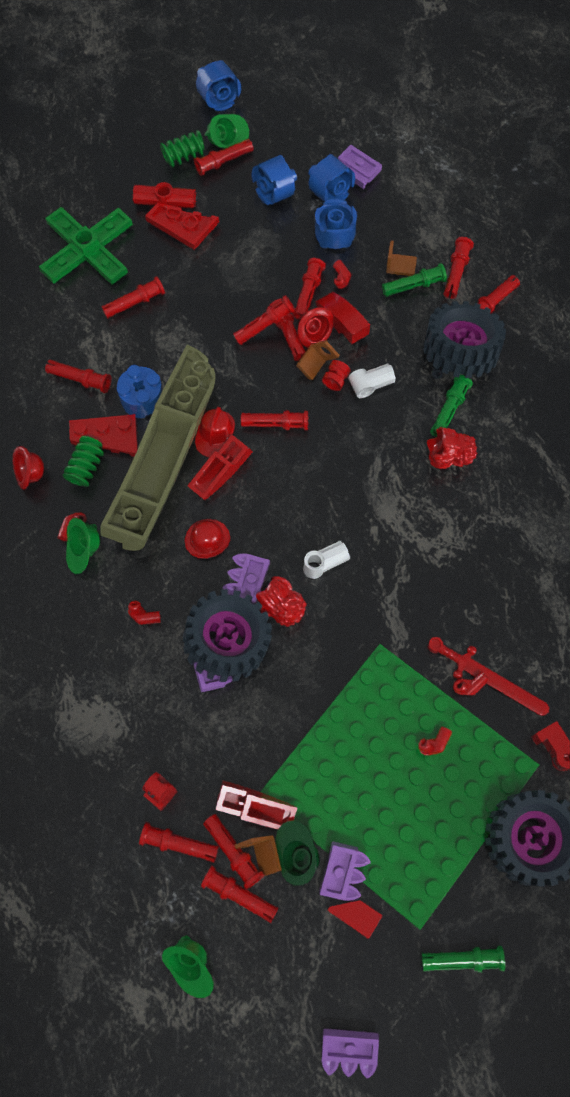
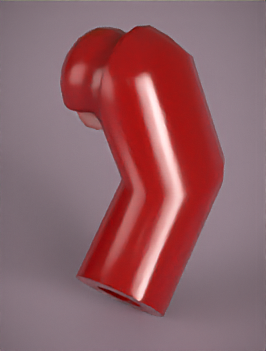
(343, 275)
(63, 530)
(141, 616)
(470, 686)
(435, 745)

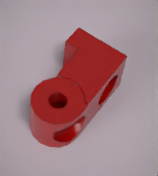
(556, 744)
(158, 791)

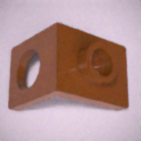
(400, 263)
(315, 358)
(265, 853)

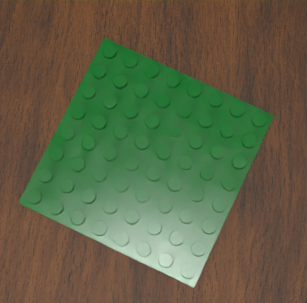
(372, 788)

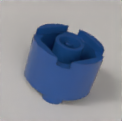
(218, 85)
(331, 179)
(274, 180)
(335, 224)
(139, 390)

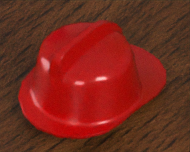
(214, 431)

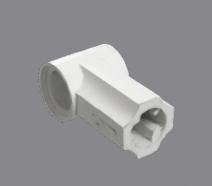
(366, 382)
(326, 558)

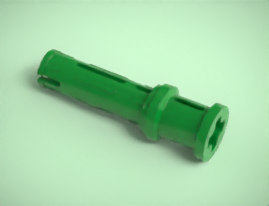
(423, 278)
(453, 399)
(475, 959)

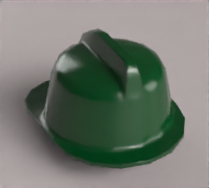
(296, 853)

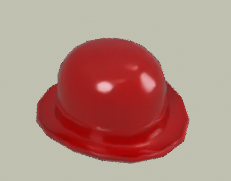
(315, 326)
(27, 466)
(207, 538)

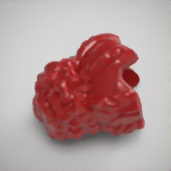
(451, 449)
(282, 602)

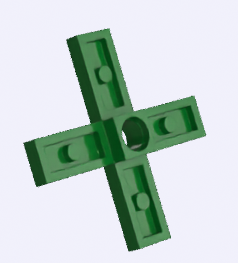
(92, 252)

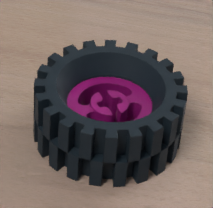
(464, 339)
(223, 616)
(511, 849)

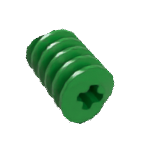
(183, 148)
(82, 461)

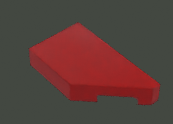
(357, 916)

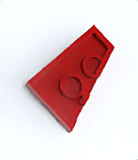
(182, 225)
(114, 432)

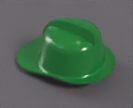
(227, 130)
(81, 544)
(188, 967)

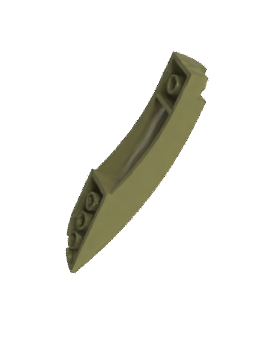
(161, 451)

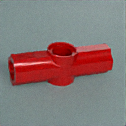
(164, 194)

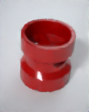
(335, 377)

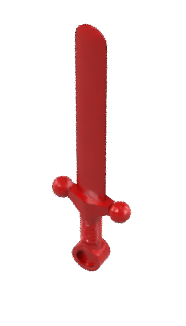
(466, 663)

